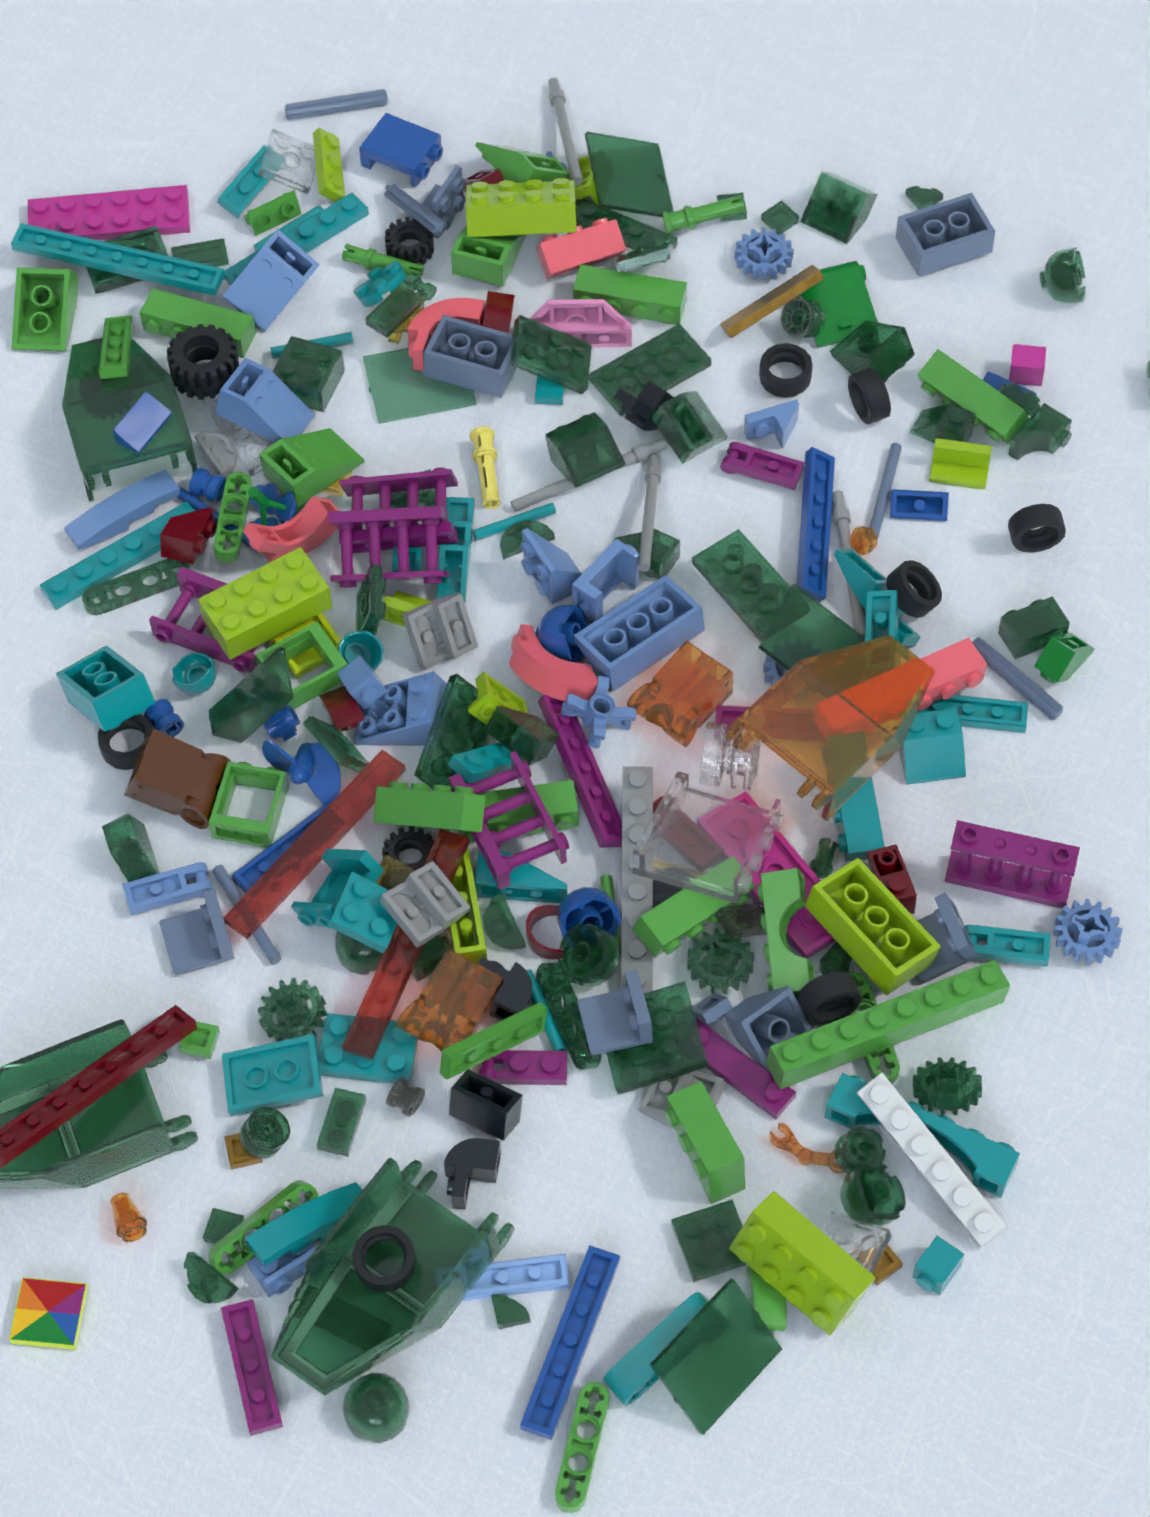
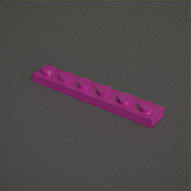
(585, 774)

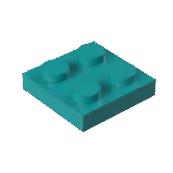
(362, 914)

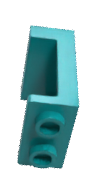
(342, 864)

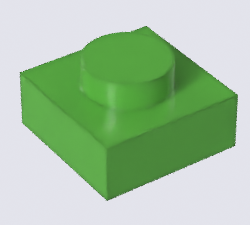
(201, 1041)

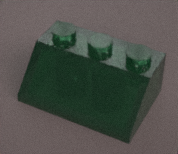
(253, 699)

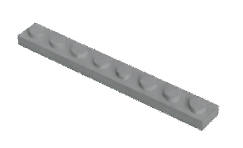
(636, 889)

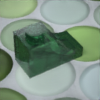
(1041, 433)

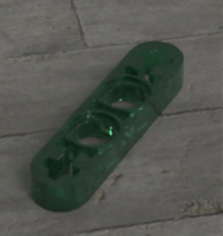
(135, 582)
(555, 986)

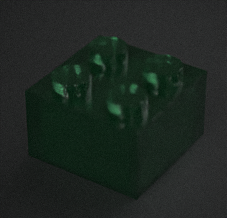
(310, 371)

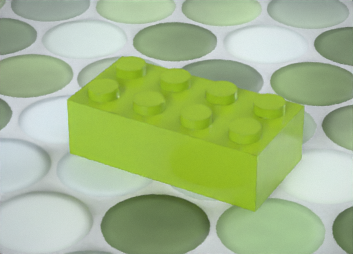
(520, 208)
(265, 603)
(872, 926)
(802, 1263)

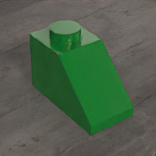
(1062, 657)

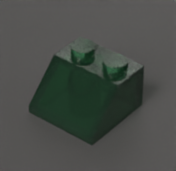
(838, 207)
(874, 346)
(584, 449)

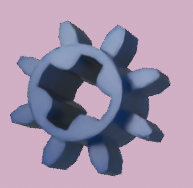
(283, 724)

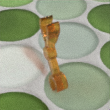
(804, 1155)

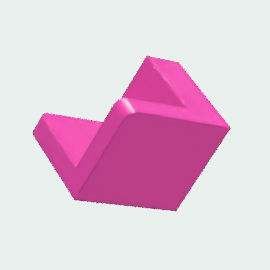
(1027, 364)

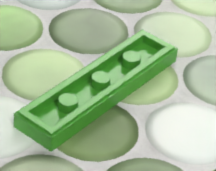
(116, 347)
(493, 1040)

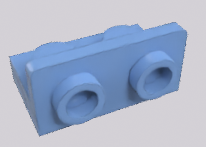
(282, 1272)

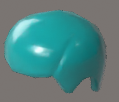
(362, 644)
(194, 673)

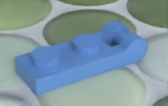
(167, 887)

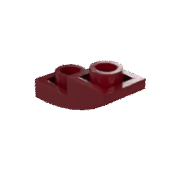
(498, 311)
(342, 709)

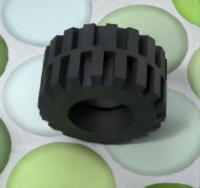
(199, 345)

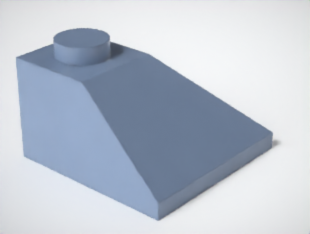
(766, 1021)

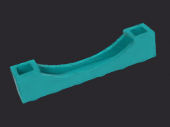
(985, 1159)

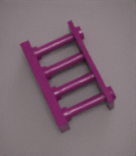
(385, 485)
(374, 522)
(196, 586)
(490, 841)
(1006, 878)

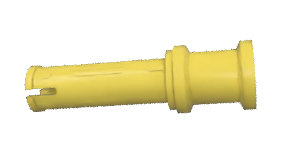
(485, 456)

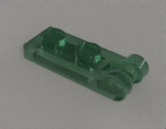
(400, 305)

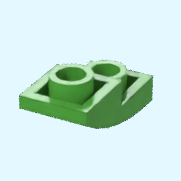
(767, 1302)

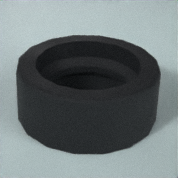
(785, 353)
(869, 396)
(1032, 517)
(922, 580)
(118, 759)
(829, 997)
(380, 1234)

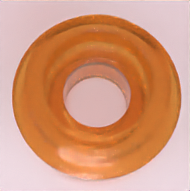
(863, 539)

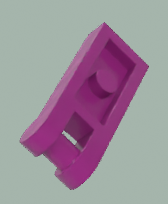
(762, 465)
(527, 1067)

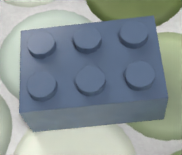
(945, 234)
(469, 356)

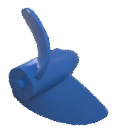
(310, 765)

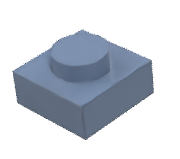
(712, 1009)

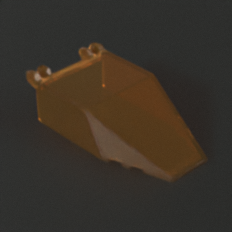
(838, 716)

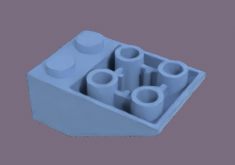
(271, 280)
(262, 403)
(402, 713)

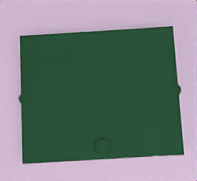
(628, 174)
(405, 392)
(805, 630)
(716, 1356)

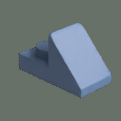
(776, 419)

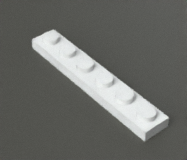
(931, 1159)

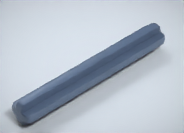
(336, 104)
(414, 209)
(1018, 680)

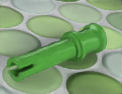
(691, 216)

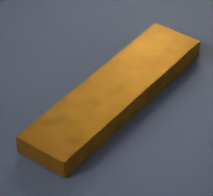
(772, 301)

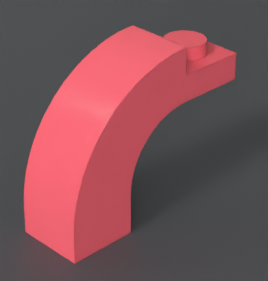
(427, 320)
(305, 530)
(547, 672)

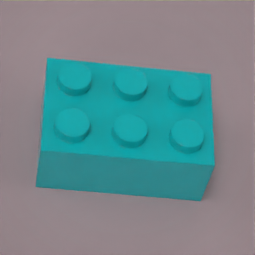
(106, 688)

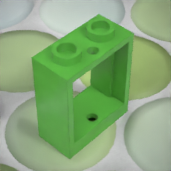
(300, 642)
(241, 829)

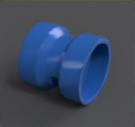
(207, 485)
(163, 718)

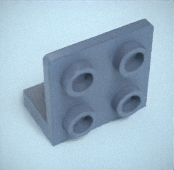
(447, 199)
(951, 934)
(197, 937)
(617, 1017)

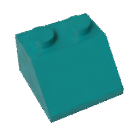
(933, 748)

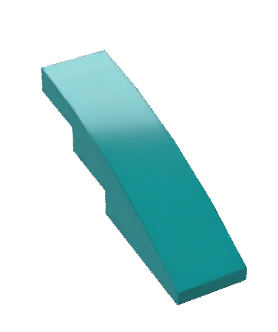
(456, 557)
(864, 578)
(301, 1225)

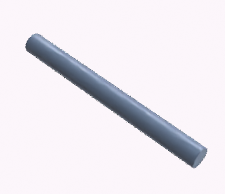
(885, 487)
(234, 896)

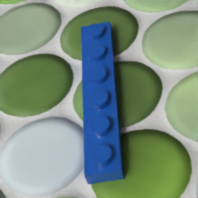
(815, 523)
(570, 1343)

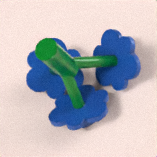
(268, 500)

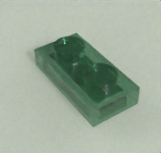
(341, 1122)

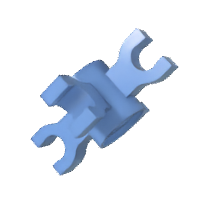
(598, 712)

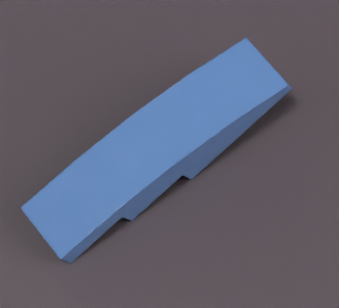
(118, 510)

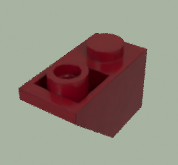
(187, 535)
(890, 869)

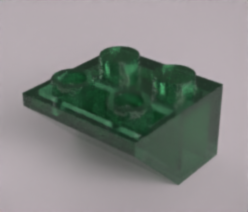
(688, 425)

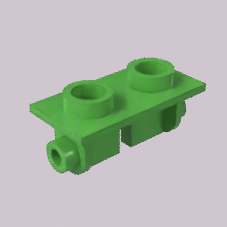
(273, 213)

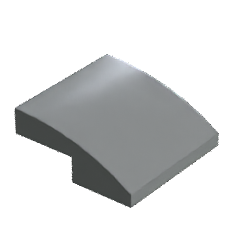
(440, 630)
(424, 904)
(655, 1098)

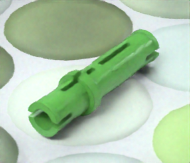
(372, 259)

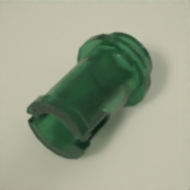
(822, 862)

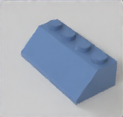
(640, 632)

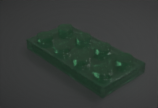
(662, 360)
(743, 580)
(451, 733)

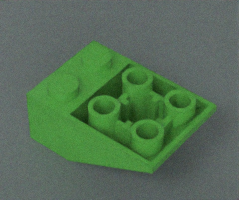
(522, 165)
(485, 257)
(308, 463)

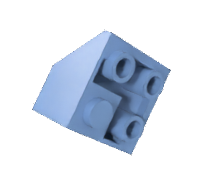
(549, 566)

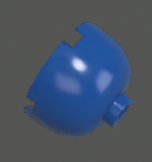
(558, 631)
(588, 906)

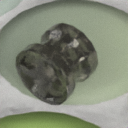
(405, 1097)

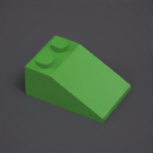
(44, 308)

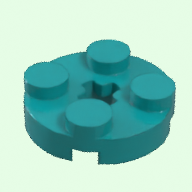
(379, 283)

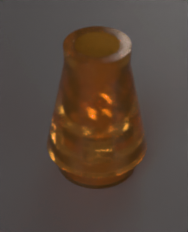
(128, 1220)

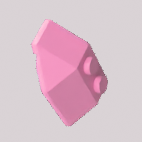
(586, 320)

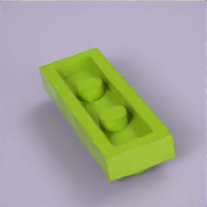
(328, 165)

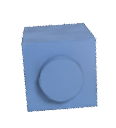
(362, 682)

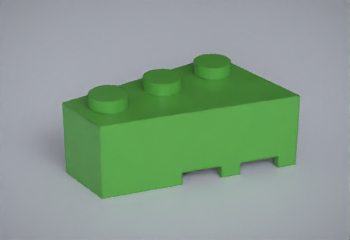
(706, 1141)

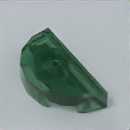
(512, 536)
(501, 925)
(207, 1282)

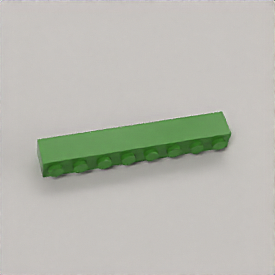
(887, 1024)

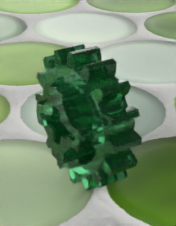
(717, 972)
(292, 1000)
(947, 1086)

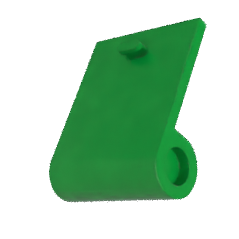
(843, 300)

